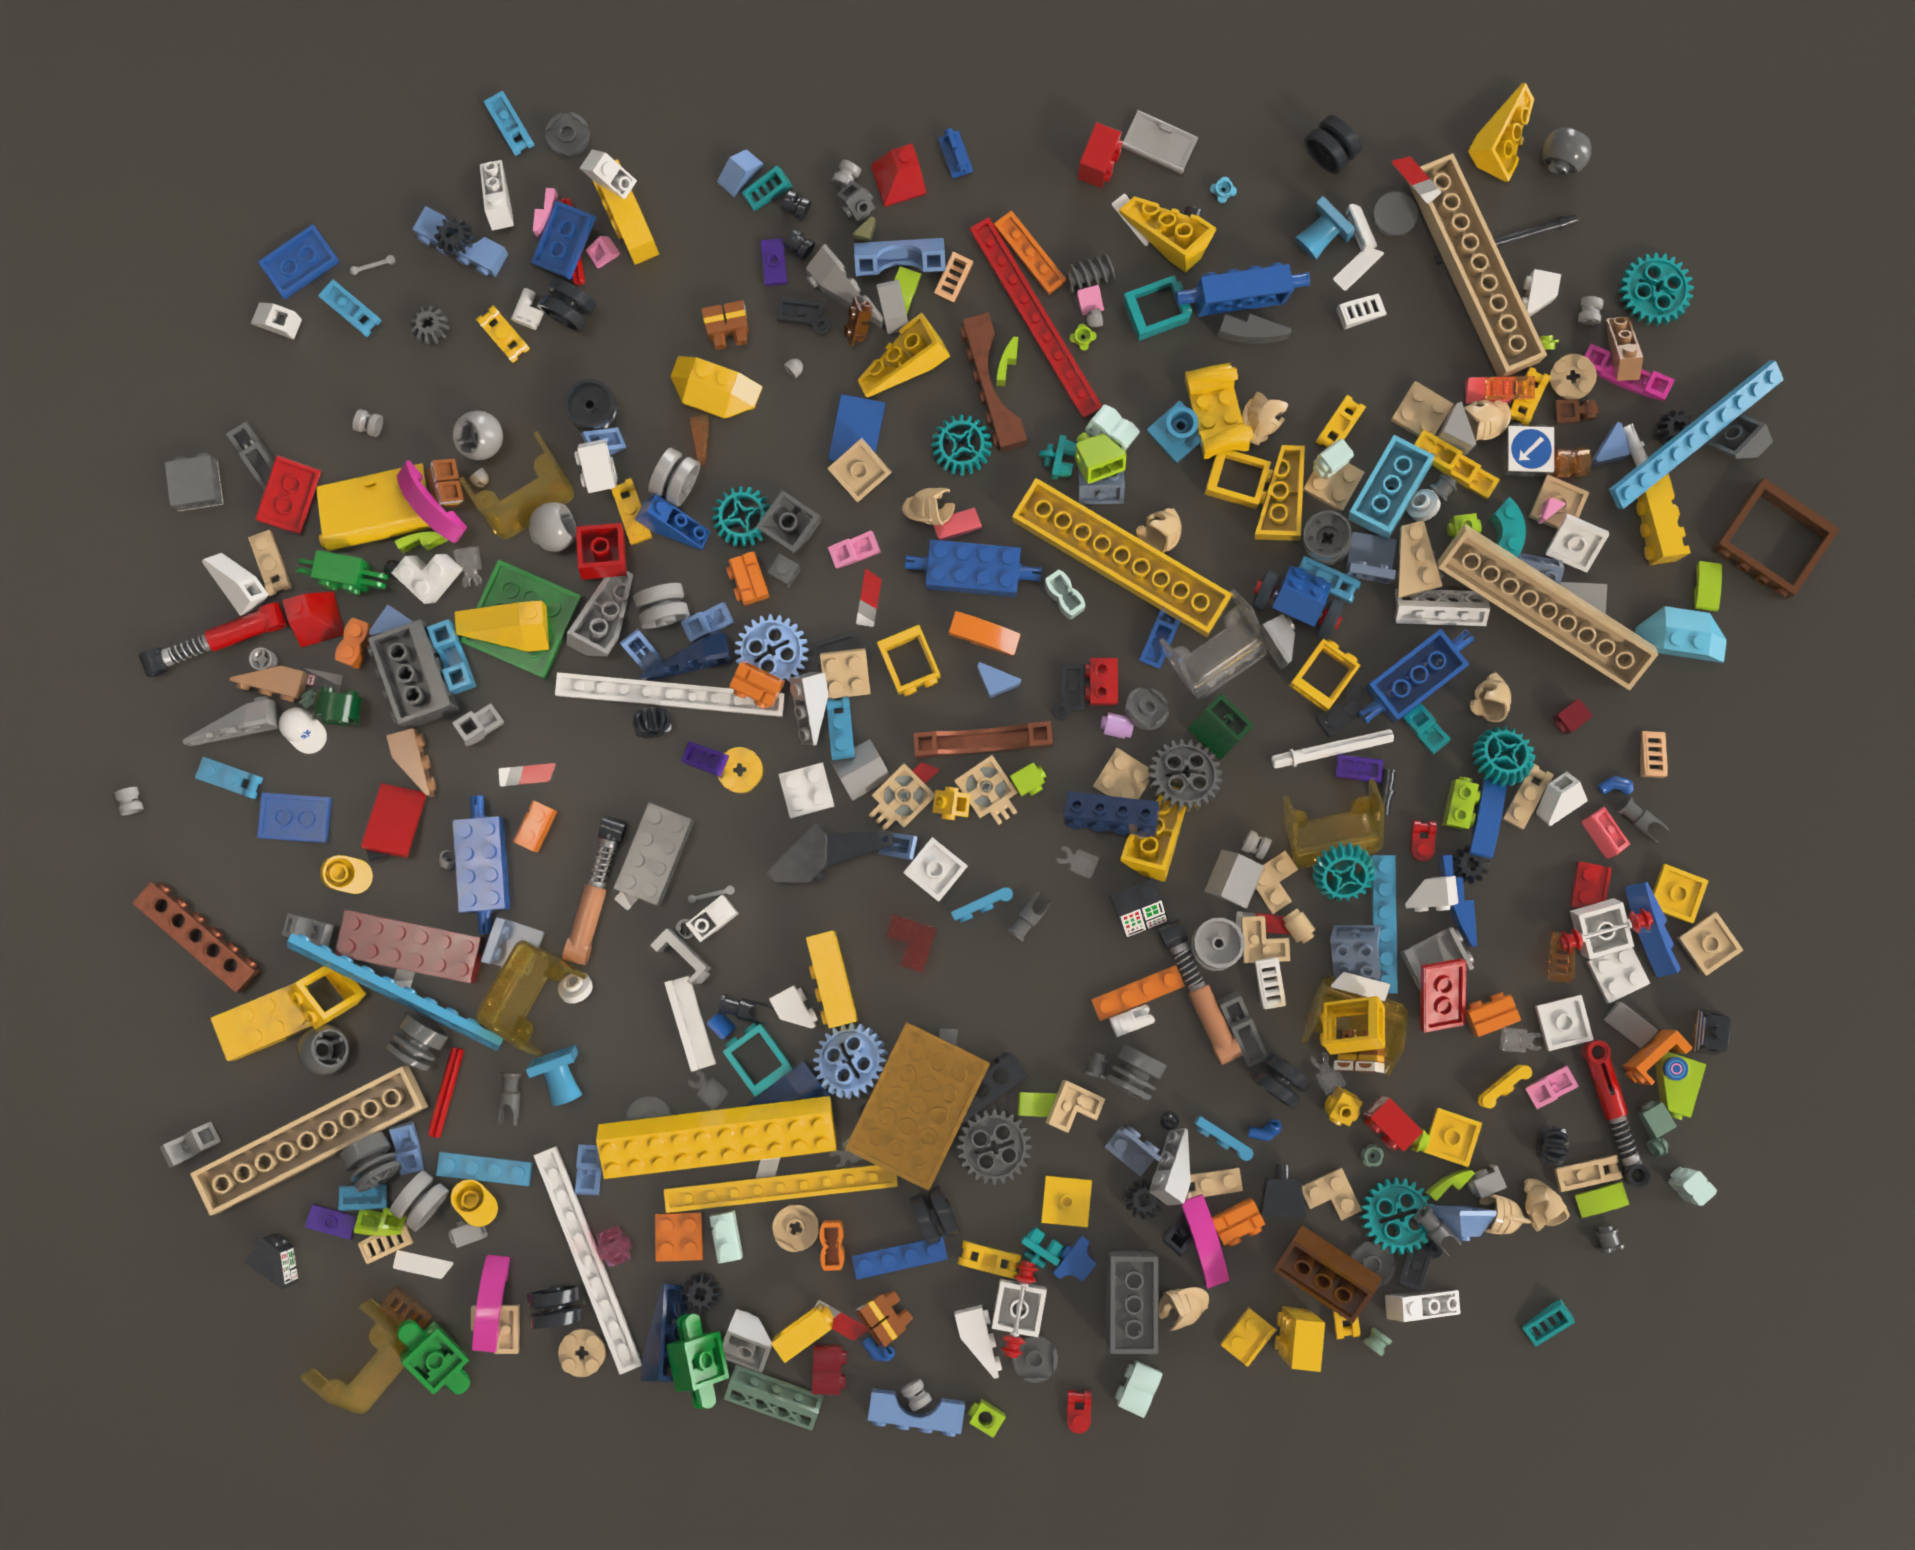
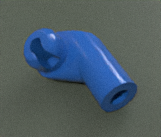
(1616, 782)
(1267, 1132)
(876, 1353)

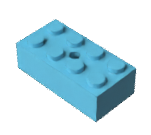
(1401, 468)

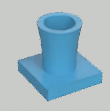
(1324, 229)
(1171, 440)
(557, 1074)

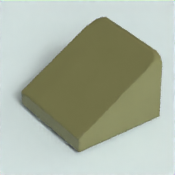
(865, 231)

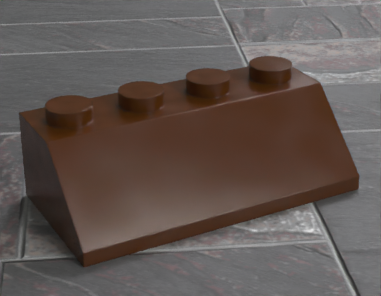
(1327, 1274)

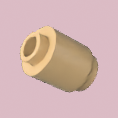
(1299, 926)

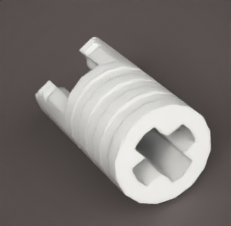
(1131, 1020)

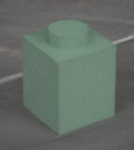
(1655, 1118)

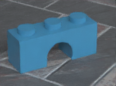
(456, 667)

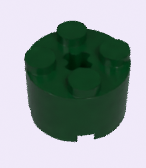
(337, 707)

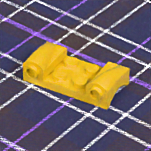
(1217, 409)

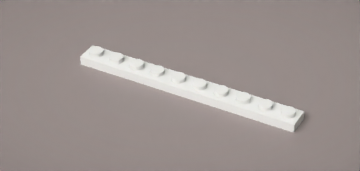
(661, 694)
(587, 1260)

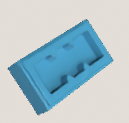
(368, 1200)

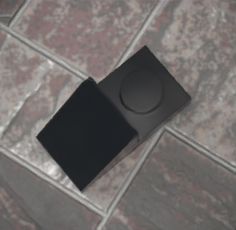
(1178, 1235)

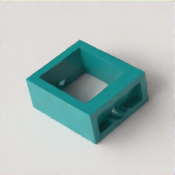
(1136, 317)
(734, 1043)

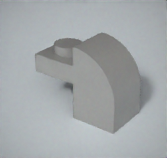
(474, 726)

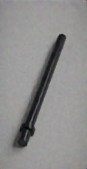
(1559, 223)

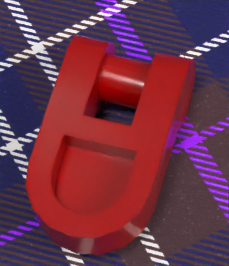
(1421, 848)
(1079, 1418)

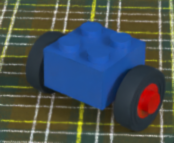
(1300, 597)

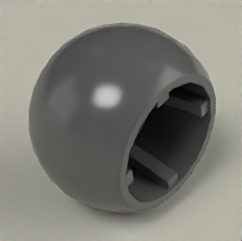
(1566, 151)
(335, 1046)

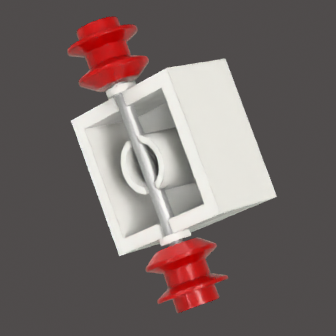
(1603, 928)
(1019, 1308)

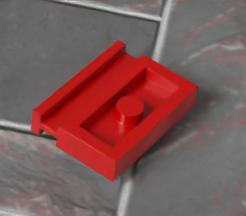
(1589, 884)

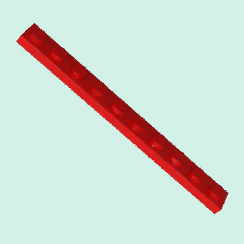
(1035, 318)

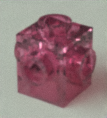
(613, 1246)

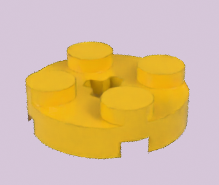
(750, 778)

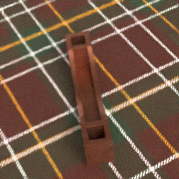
(1006, 425)
(983, 740)

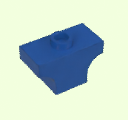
(1075, 1260)

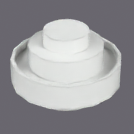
(1424, 505)
(574, 989)

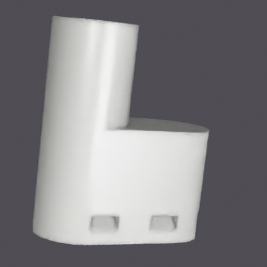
(524, 313)

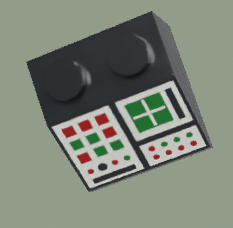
(1139, 908)
(274, 1260)

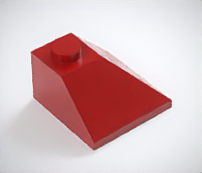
(898, 175)
(314, 617)

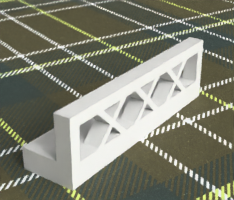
(1443, 610)
(690, 1023)

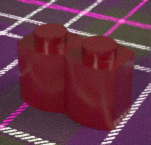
(827, 1369)

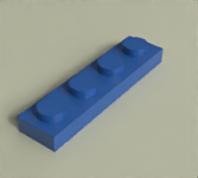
(898, 1258)

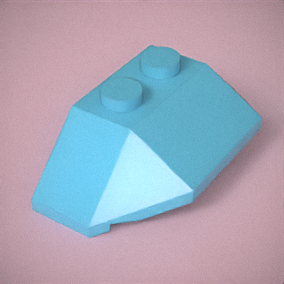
(1684, 634)

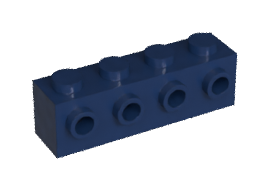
(1111, 814)

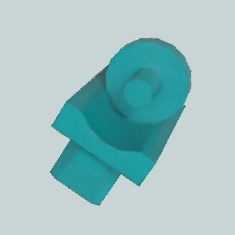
(1060, 468)
(1033, 1241)

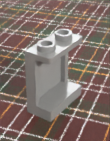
(669, 937)
(1439, 947)

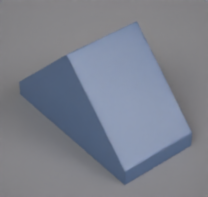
(738, 171)
(612, 435)
(1613, 447)
(388, 620)
(641, 650)
(996, 681)
(902, 847)

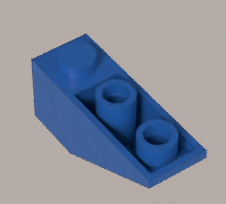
(671, 522)

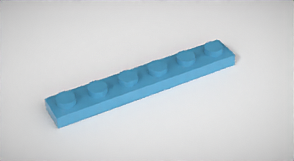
(1384, 914)

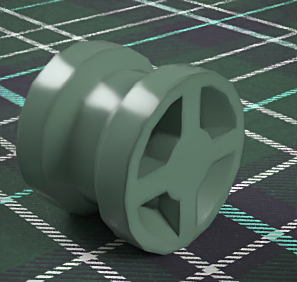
(1377, 1341)

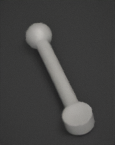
(389, 259)
(729, 890)

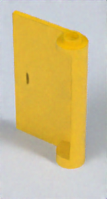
(366, 510)

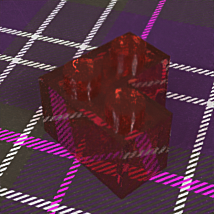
(918, 940)

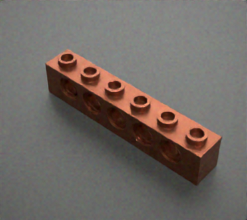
(150, 902)

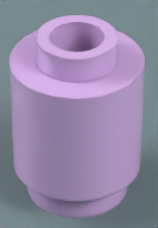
(1116, 726)

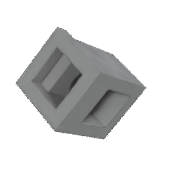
(1486, 1182)
(466, 1234)

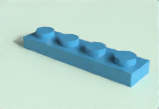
(484, 1168)

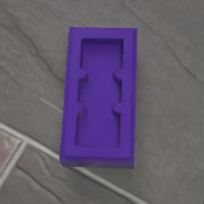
(774, 262)
(704, 758)
(1358, 768)
(331, 1221)

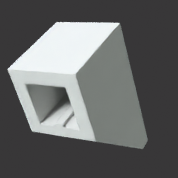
(608, 173)
(1540, 290)
(277, 319)
(1561, 798)
(1434, 892)
(712, 918)
(791, 1007)

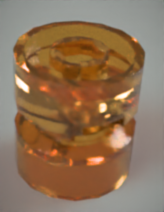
(1572, 462)

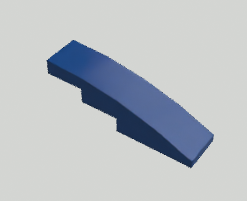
(1165, 628)
(1487, 819)
(1464, 911)
(1656, 940)

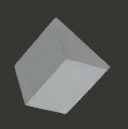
(1457, 430)
(862, 772)
(1234, 878)

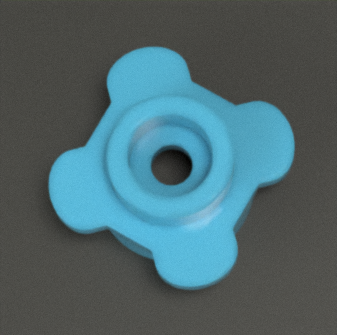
(1225, 183)

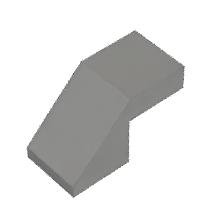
(892, 306)
(315, 930)
(190, 1144)

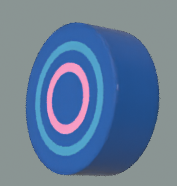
(1675, 1068)

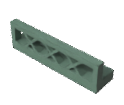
(774, 1394)

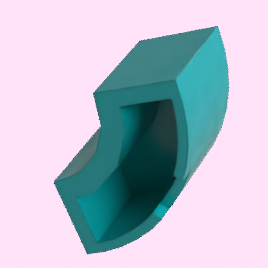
(1509, 527)

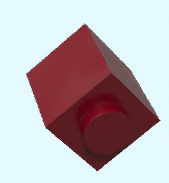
(1571, 717)

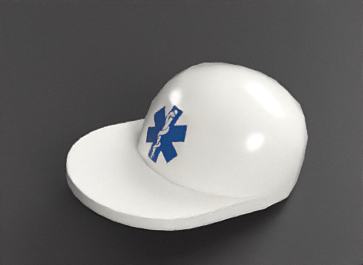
(301, 731)

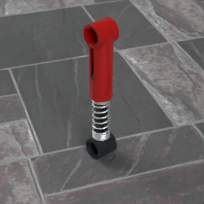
(265, 619)
(1615, 1110)

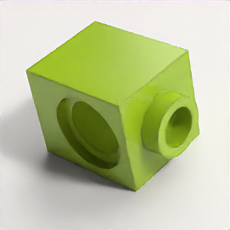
(990, 1427)

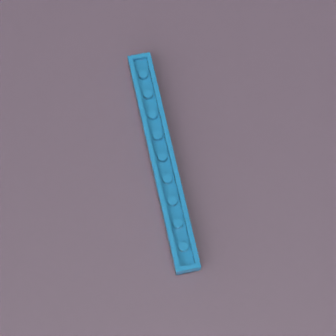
(1696, 434)
(388, 988)

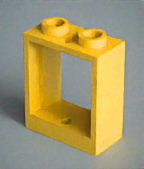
(1231, 496)
(901, 639)
(1311, 693)
(1351, 1007)
(312, 1012)
(803, 1332)

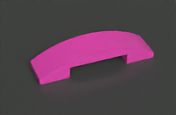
(1650, 384)
(426, 506)
(1205, 1241)
(489, 1303)

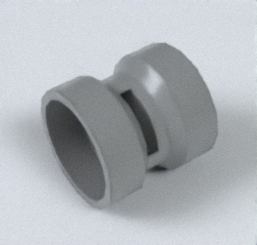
(846, 174)
(1590, 310)
(366, 422)
(261, 656)
(128, 801)
(1251, 843)
(916, 1394)

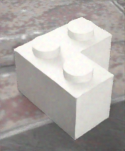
(597, 466)
(428, 580)

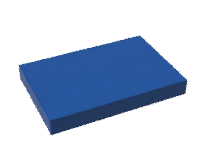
(563, 240)
(298, 261)
(856, 420)
(294, 817)

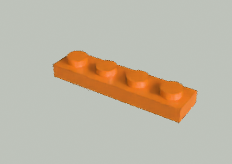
(1030, 252)
(1137, 992)

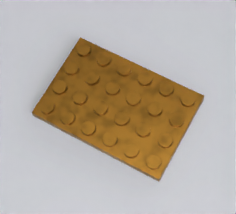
(917, 1106)

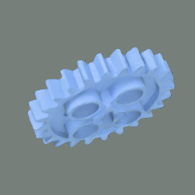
(761, 633)
(832, 1072)

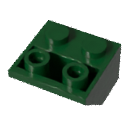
(1220, 726)

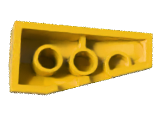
(1499, 139)
(1173, 234)
(911, 354)
(508, 625)

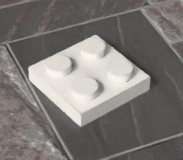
(1577, 543)
(806, 790)
(935, 869)
(1618, 974)
(1564, 1022)

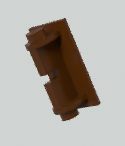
(856, 329)

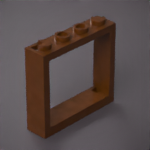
(1795, 510)

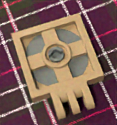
(988, 789)
(901, 798)

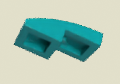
(1426, 729)

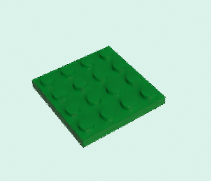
(515, 585)

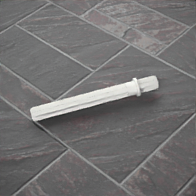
(1332, 748)

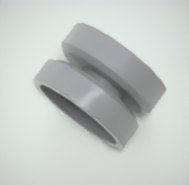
(674, 476)
(661, 605)
(1207, 954)
(417, 1199)

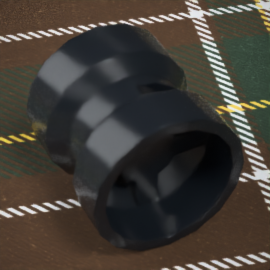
(796, 205)
(799, 244)

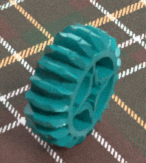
(954, 439)
(734, 521)
(1505, 767)
(1343, 860)

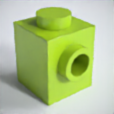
(1028, 780)

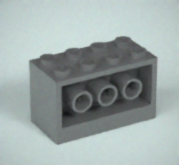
(426, 679)
(1132, 1302)

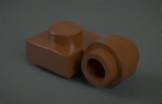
(1569, 411)

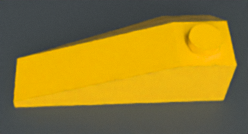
(1153, 854)

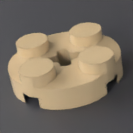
(1583, 385)
(808, 1222)
(572, 1362)

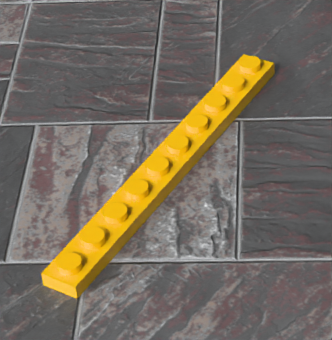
(778, 1188)

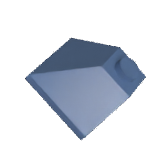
(1465, 1220)

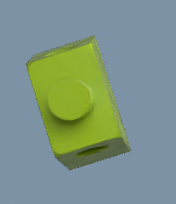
(1098, 457)

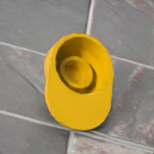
(346, 874)
(474, 1203)

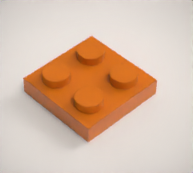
(679, 1236)

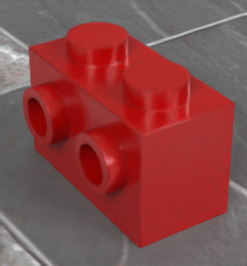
(1102, 681)

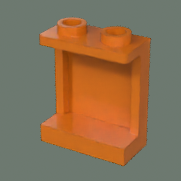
(1650, 1053)

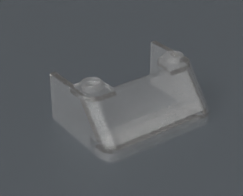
(1222, 655)

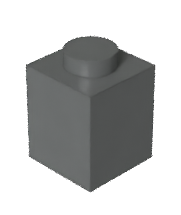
(784, 570)

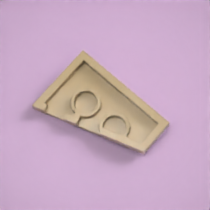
(1416, 561)

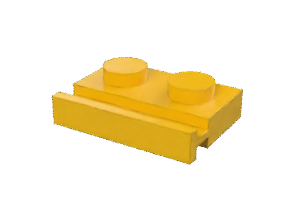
(1248, 1336)

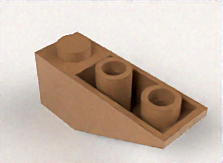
(1625, 350)
(278, 680)
(408, 753)

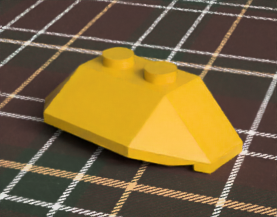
(713, 387)

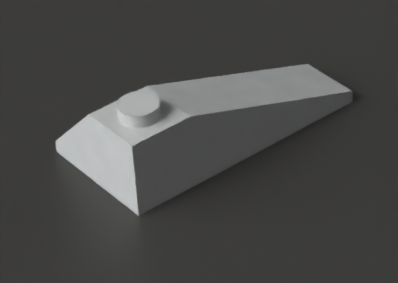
(829, 276)
(602, 617)
(246, 720)

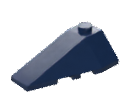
(702, 654)
(795, 1085)
(663, 1331)

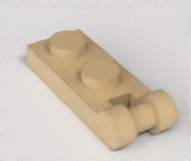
(269, 562)
(1527, 798)
(1587, 1173)
(1216, 1182)

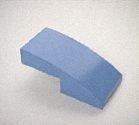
(708, 621)
(407, 1147)
(588, 1170)

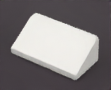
(1362, 230)

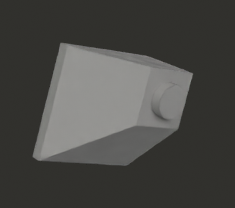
(1280, 639)
(747, 1342)

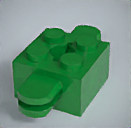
(341, 572)
(433, 1357)
(708, 1357)

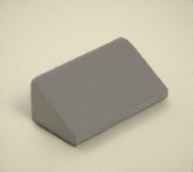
(1630, 1024)

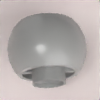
(477, 435)
(552, 527)

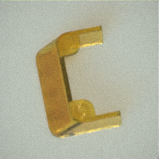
(514, 512)
(1360, 826)
(516, 990)
(1395, 1020)
(375, 1375)

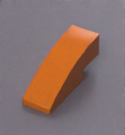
(984, 633)

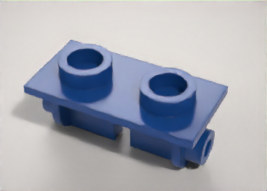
(955, 153)

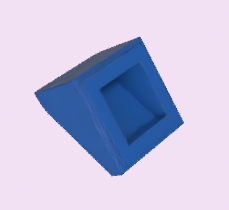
(721, 1025)

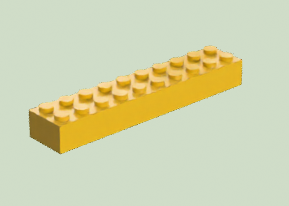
(1121, 557)
(716, 1137)

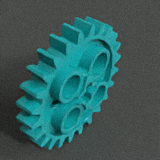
(1647, 306)
(1391, 1196)

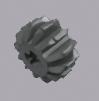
(431, 317)

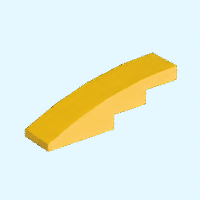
(1452, 463)

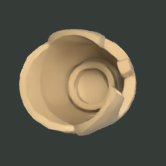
(1261, 415)
(1488, 418)
(924, 507)
(1161, 530)
(1492, 699)
(1544, 1205)
(1508, 1216)
(1187, 1304)

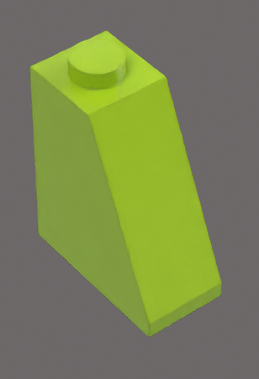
(1679, 1095)

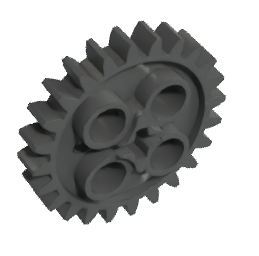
(1188, 794)
(999, 1167)

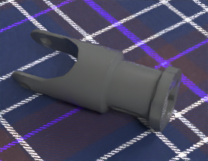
(1640, 817)
(1027, 919)
(510, 1096)
(1435, 1227)

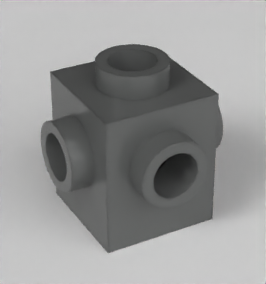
(855, 201)

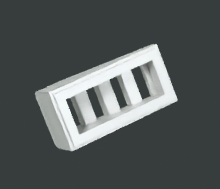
(1344, 316)
(1265, 1000)

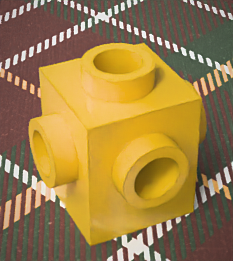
(951, 803)
(1342, 1106)

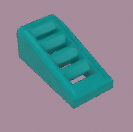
(769, 176)
(1543, 1316)

